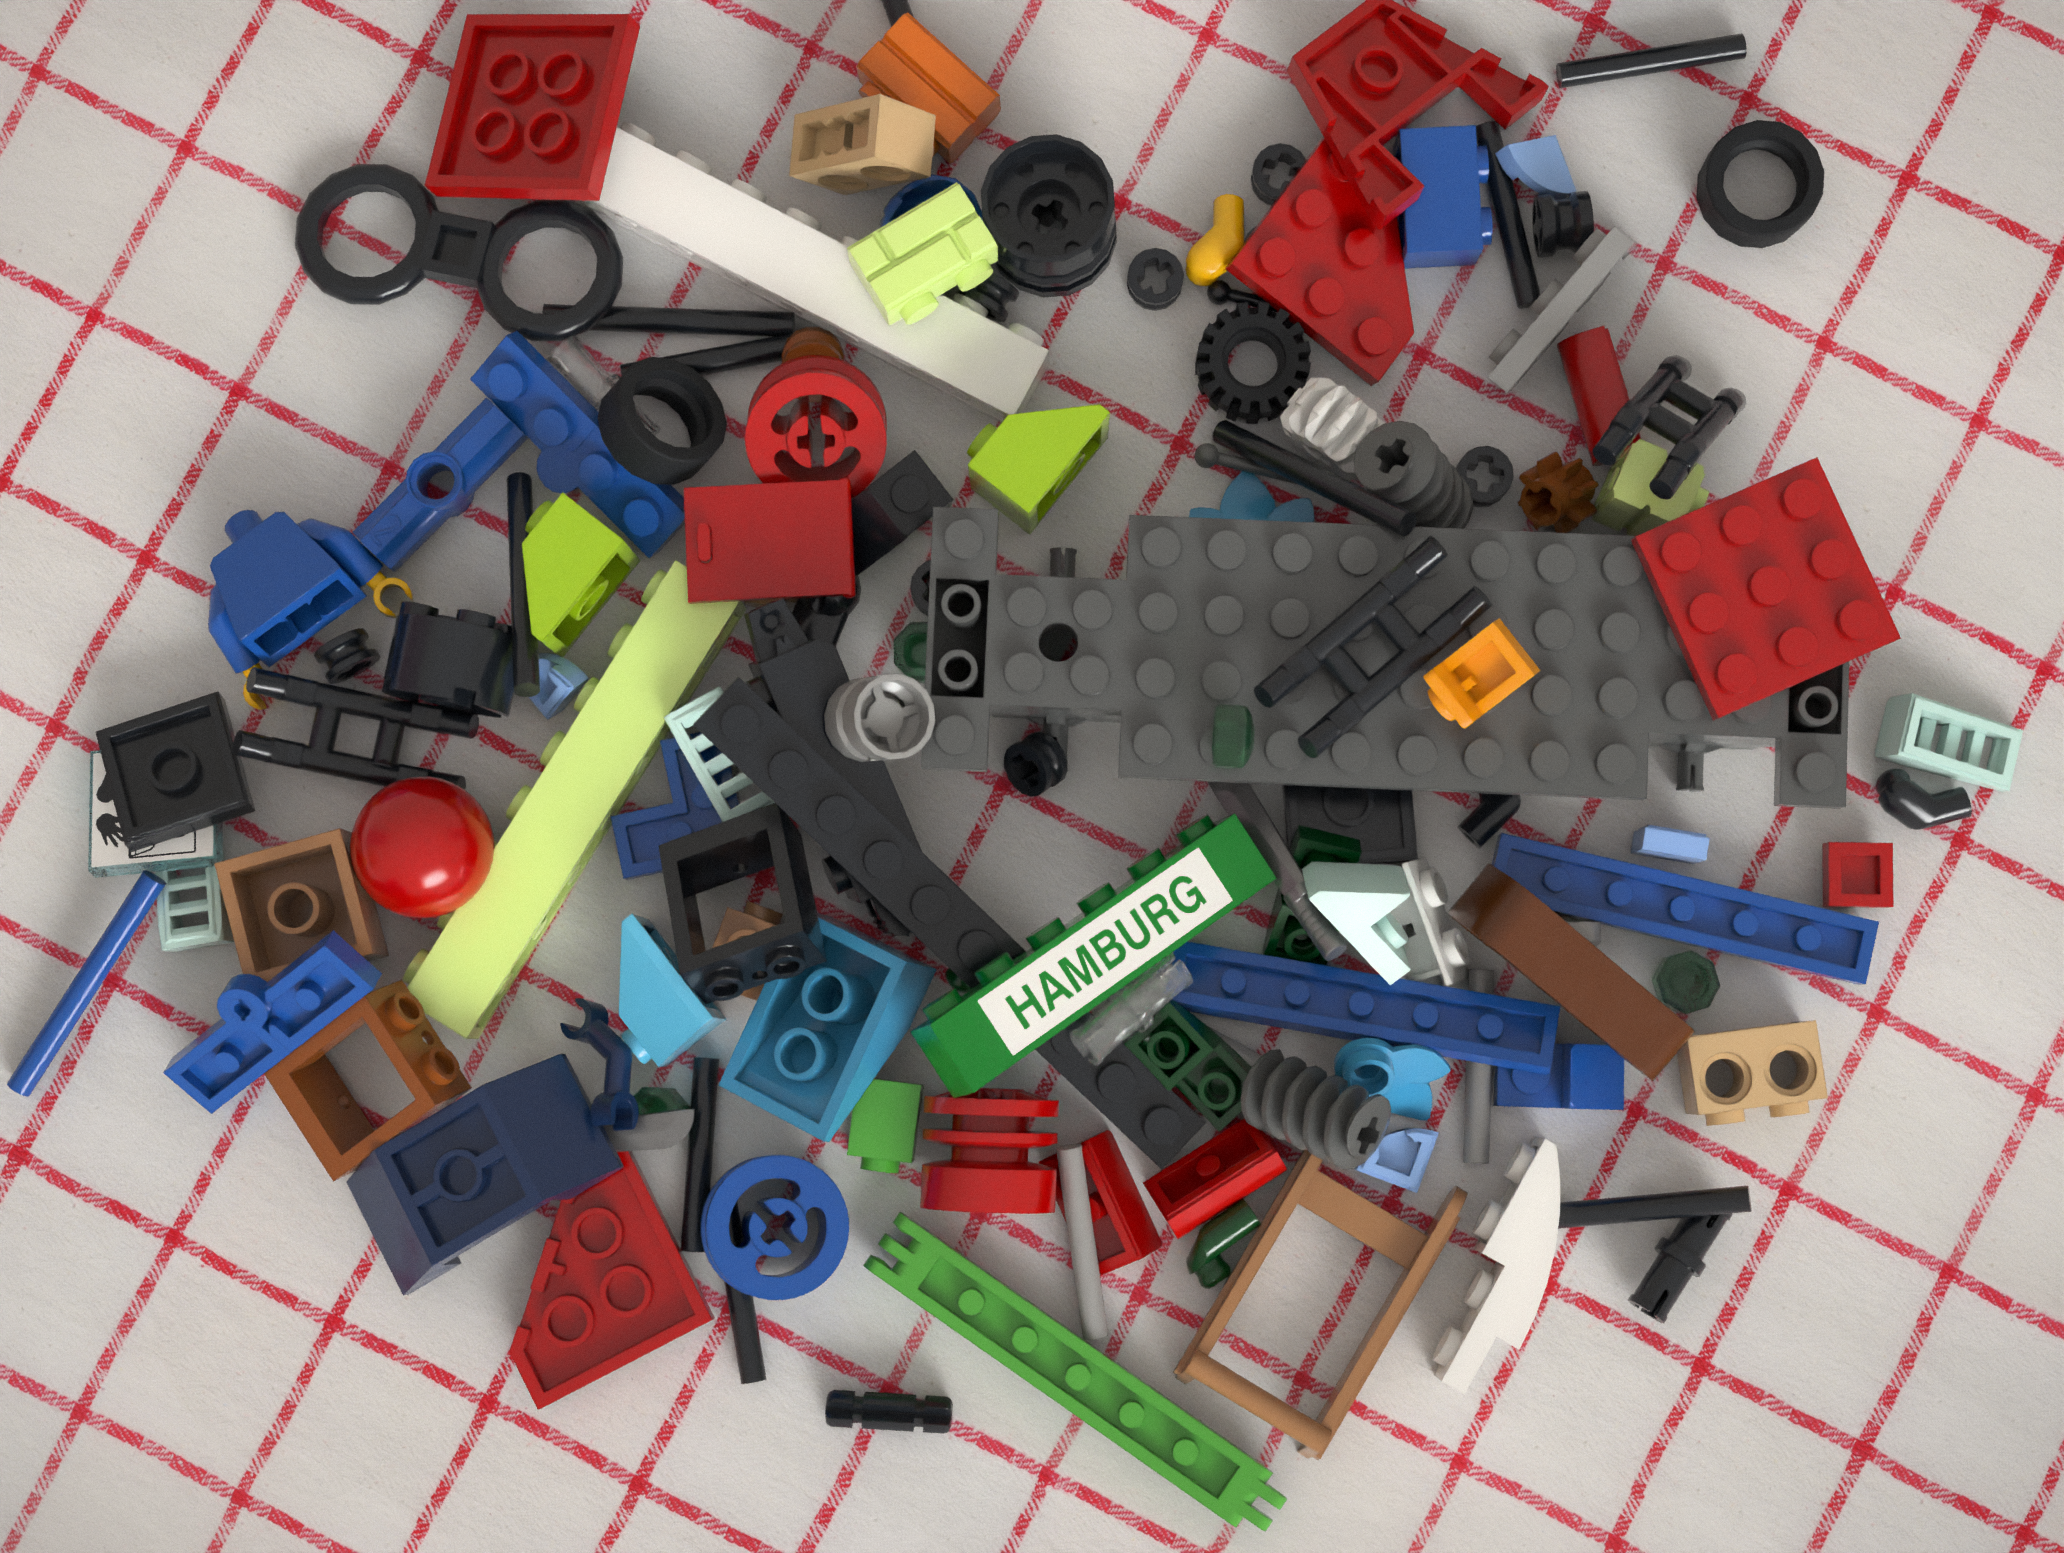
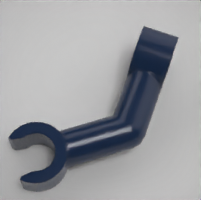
(616, 1103)

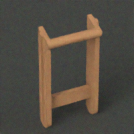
(1367, 1224)

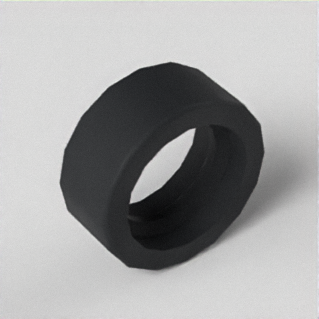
(1793, 150)
(687, 395)

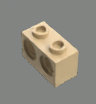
(862, 145)
(1749, 1057)

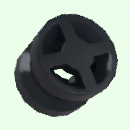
(1561, 222)

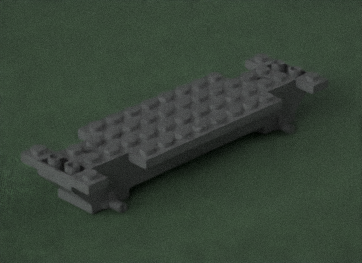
(1232, 599)

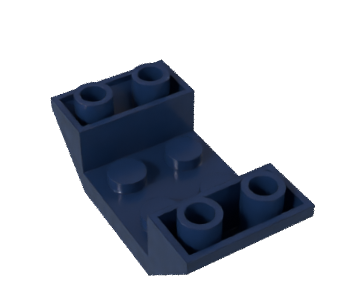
(480, 1168)

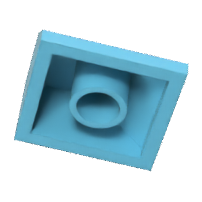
(655, 1000)

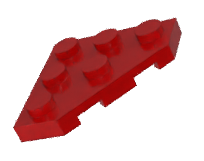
(1331, 268)
(604, 1288)

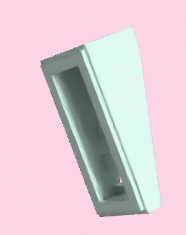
(683, 719)
(1909, 732)
(170, 912)

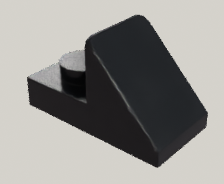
(894, 509)

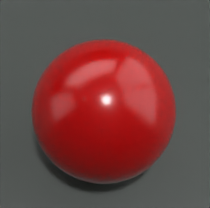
(422, 847)

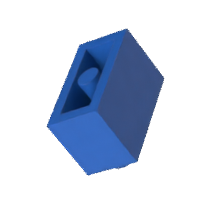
(1447, 220)

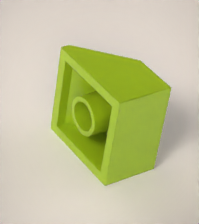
(1034, 459)
(570, 570)

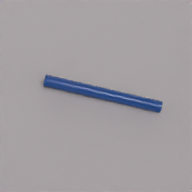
(86, 983)

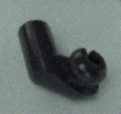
(1917, 807)
(1489, 817)

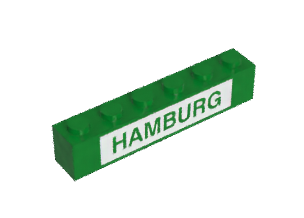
(1092, 955)

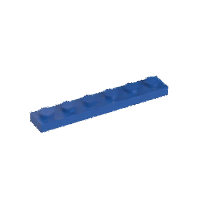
(1691, 910)
(1364, 1005)

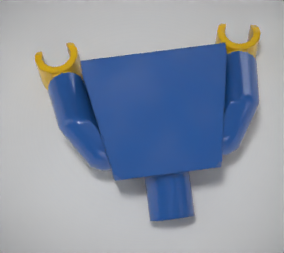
(285, 586)

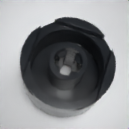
(451, 660)

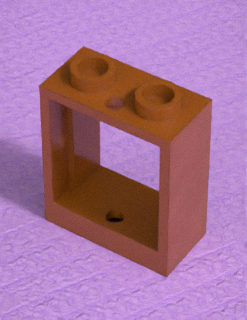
(326, 1107)

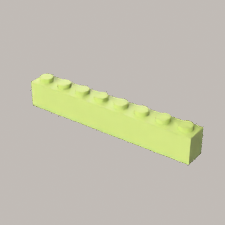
(571, 804)

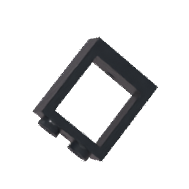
(724, 855)

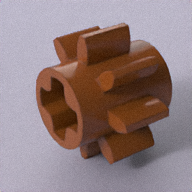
(1557, 493)

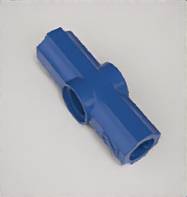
(409, 515)

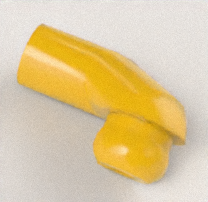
(1219, 245)

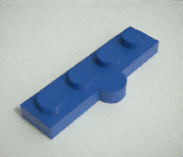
(572, 445)
(270, 1020)

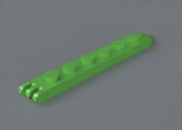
(1076, 1375)

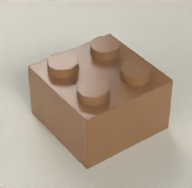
(293, 898)

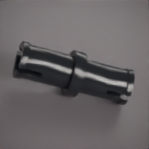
(1676, 1263)

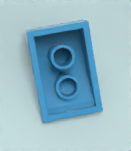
(827, 1030)

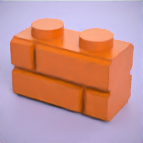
(928, 76)

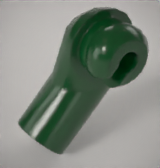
(1215, 1238)

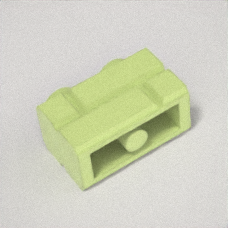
(924, 256)
(1627, 498)

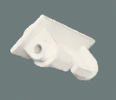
(1436, 946)

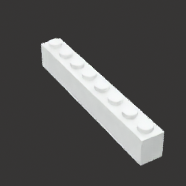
(810, 274)

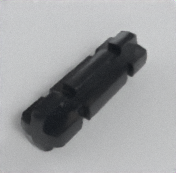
(888, 1411)

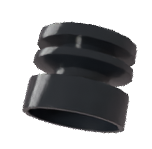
(1042, 183)

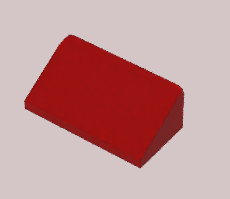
(1118, 1213)

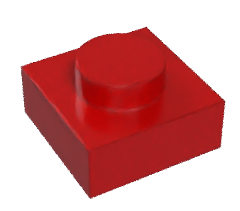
(1857, 875)

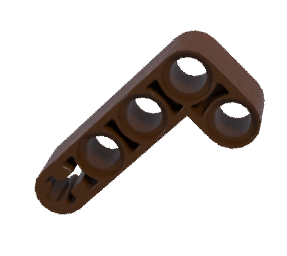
(1571, 971)

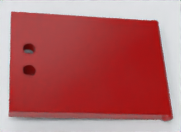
(769, 541)

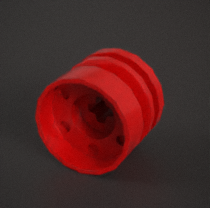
(990, 1154)

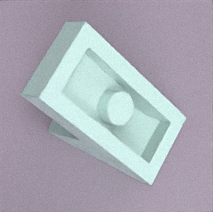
(1359, 906)

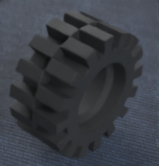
(1252, 325)

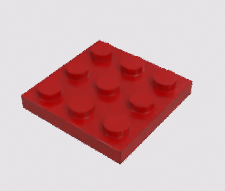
(533, 106)
(1765, 588)

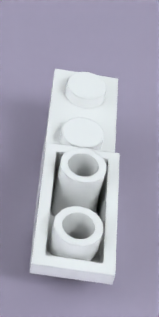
(1522, 1241)

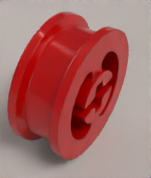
(862, 428)

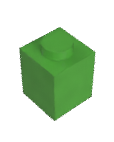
(886, 1125)

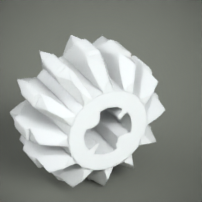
(1328, 424)

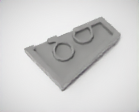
(1558, 304)

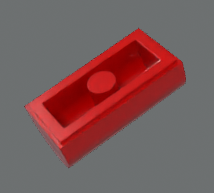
(1594, 382)
(1214, 1177)

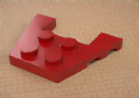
(1379, 76)

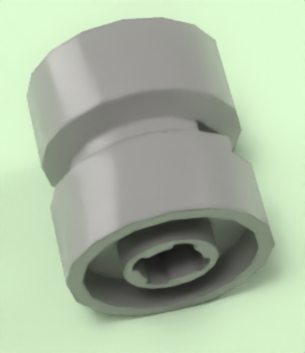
(879, 718)

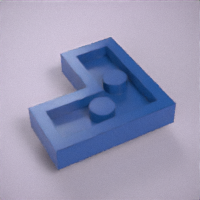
(642, 830)

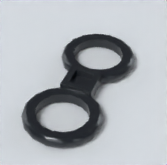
(458, 251)

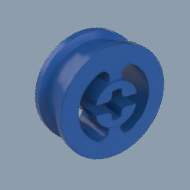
(810, 1190)

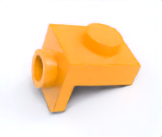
(1479, 675)

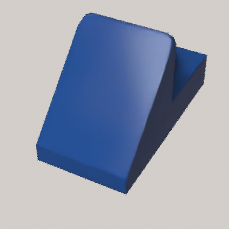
(1578, 1079)

